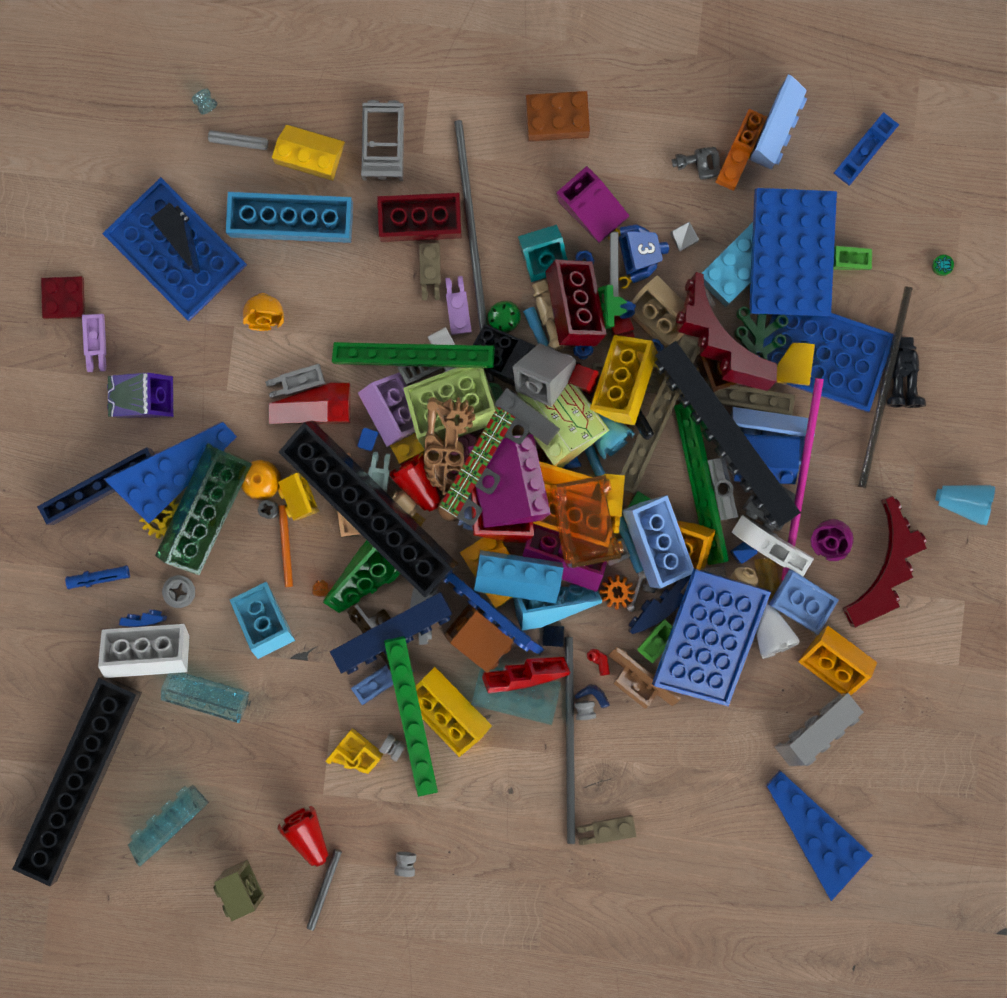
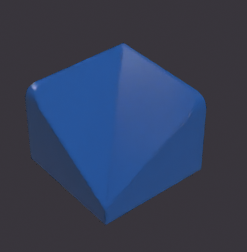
(367, 439)
(743, 552)

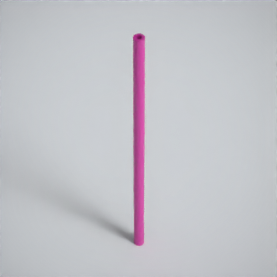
(805, 462)

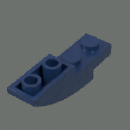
(655, 611)

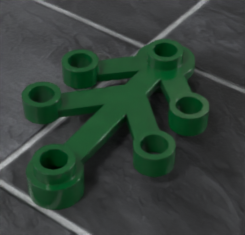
(759, 332)

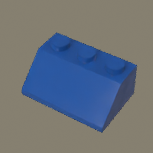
(779, 454)

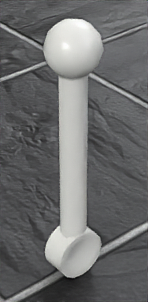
(631, 607)

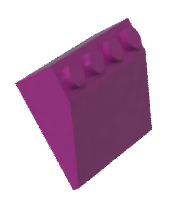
(521, 489)

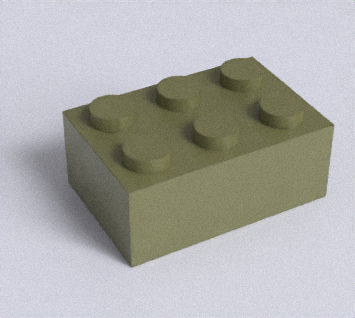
(238, 890)

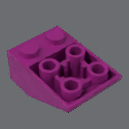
(591, 204)

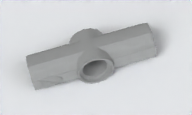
(725, 502)

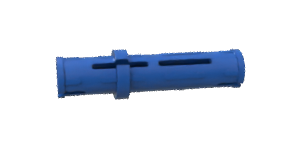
(88, 579)

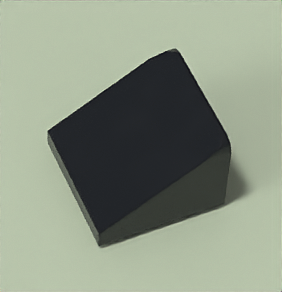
(553, 636)

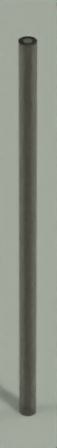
(885, 386)

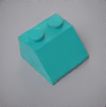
(541, 249)

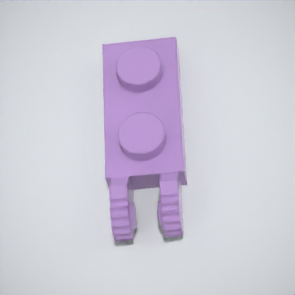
(458, 308)
(94, 340)

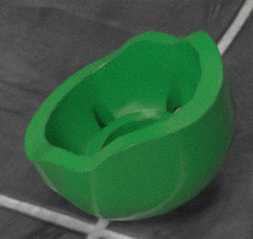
(503, 317)

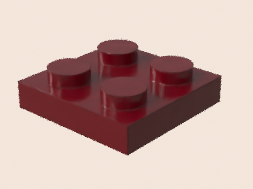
(62, 297)

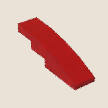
(531, 673)

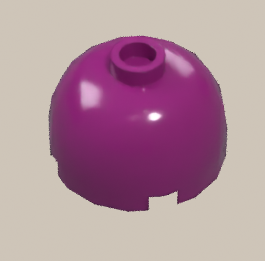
(832, 539)

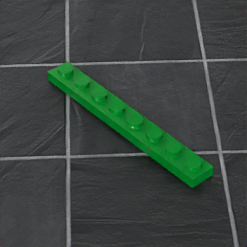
(413, 355)
(701, 482)
(411, 716)

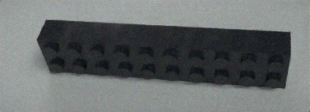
(726, 435)
(368, 508)
(77, 781)

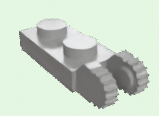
(297, 381)

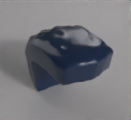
(597, 692)

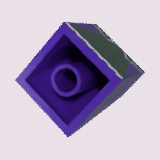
(140, 396)

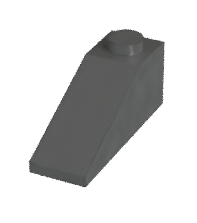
(518, 407)

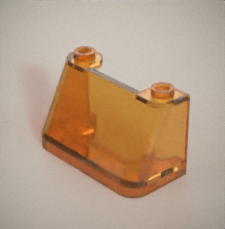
(585, 522)

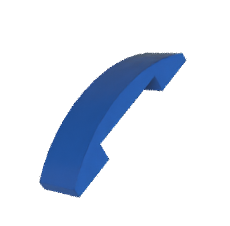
(866, 149)

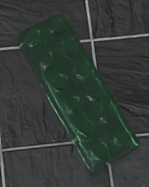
(203, 509)

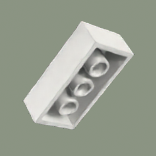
(144, 650)

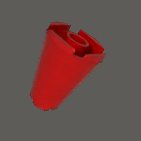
(414, 483)
(305, 835)

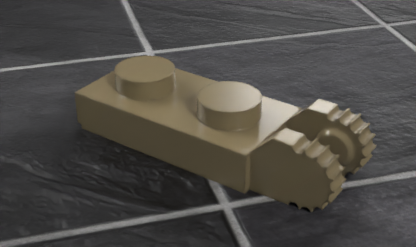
(430, 268)
(608, 830)

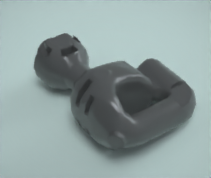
(700, 158)

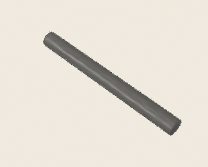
(324, 889)

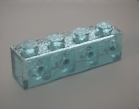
(205, 696)

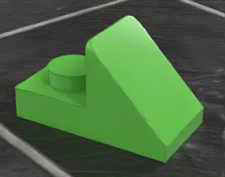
(655, 643)

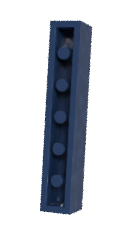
(87, 492)
(408, 623)

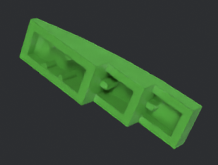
(852, 258)

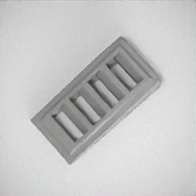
(402, 369)

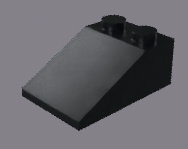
(174, 227)

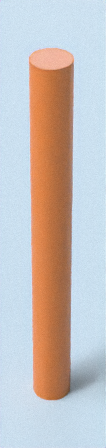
(285, 546)

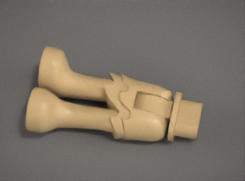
(546, 312)

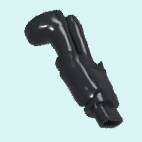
(906, 365)

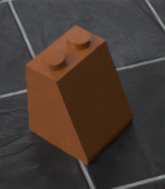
(478, 638)

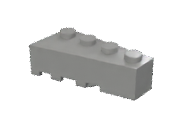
(820, 731)

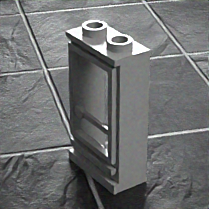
(382, 166)

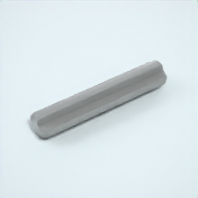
(238, 140)

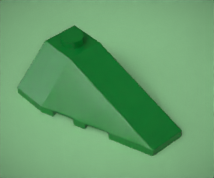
(362, 575)

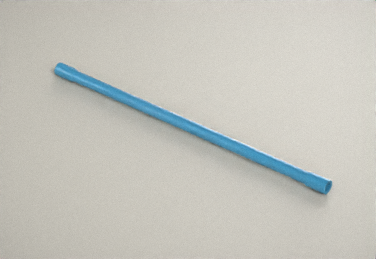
(535, 324)

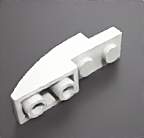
(772, 546)

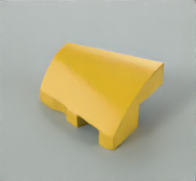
(796, 364)
(355, 753)

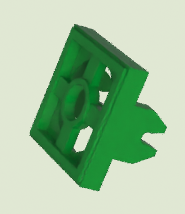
(611, 305)

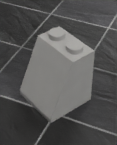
(543, 374)

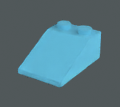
(261, 620)

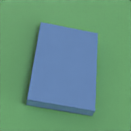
(803, 602)

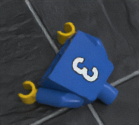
(640, 252)

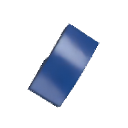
(148, 618)

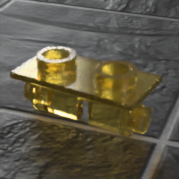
(767, 575)

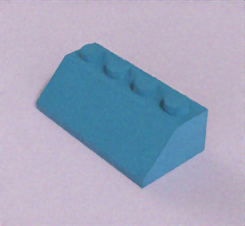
(518, 576)

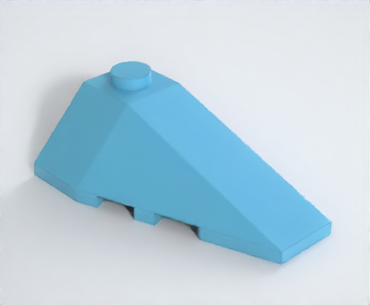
(570, 600)

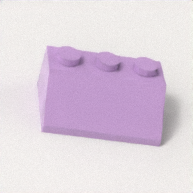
(388, 408)

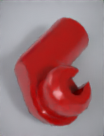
(600, 659)

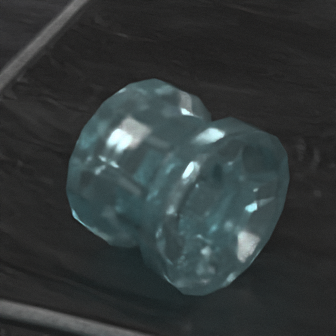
(204, 101)

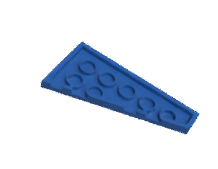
(163, 476)
(493, 615)
(824, 842)

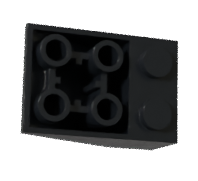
(507, 352)

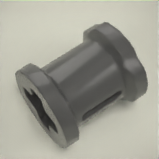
(262, 506)

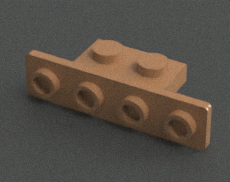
(638, 681)

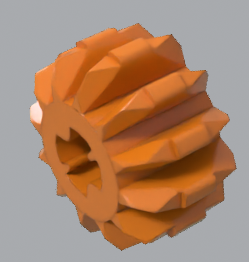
(623, 590)

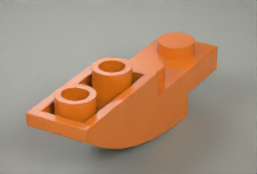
(741, 149)

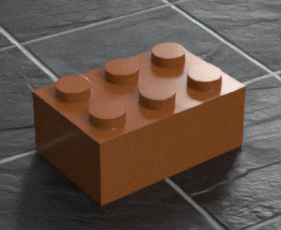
(557, 116)

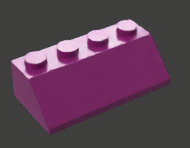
(547, 546)

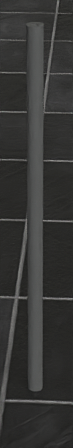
(570, 769)

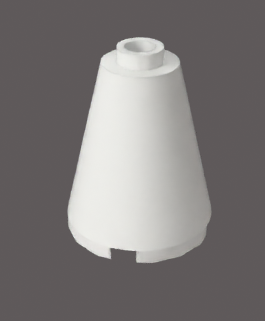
(774, 633)

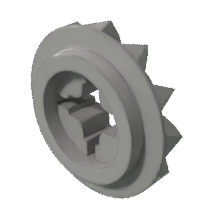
(174, 583)

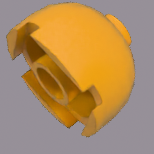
(262, 312)
(261, 480)

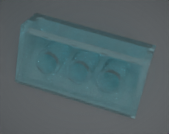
(531, 703)
(167, 824)

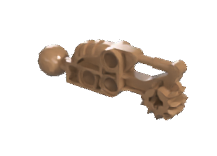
(440, 464)

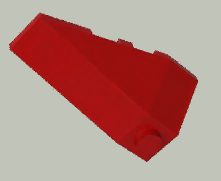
(321, 404)

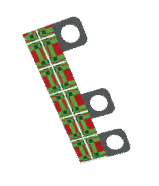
(475, 466)

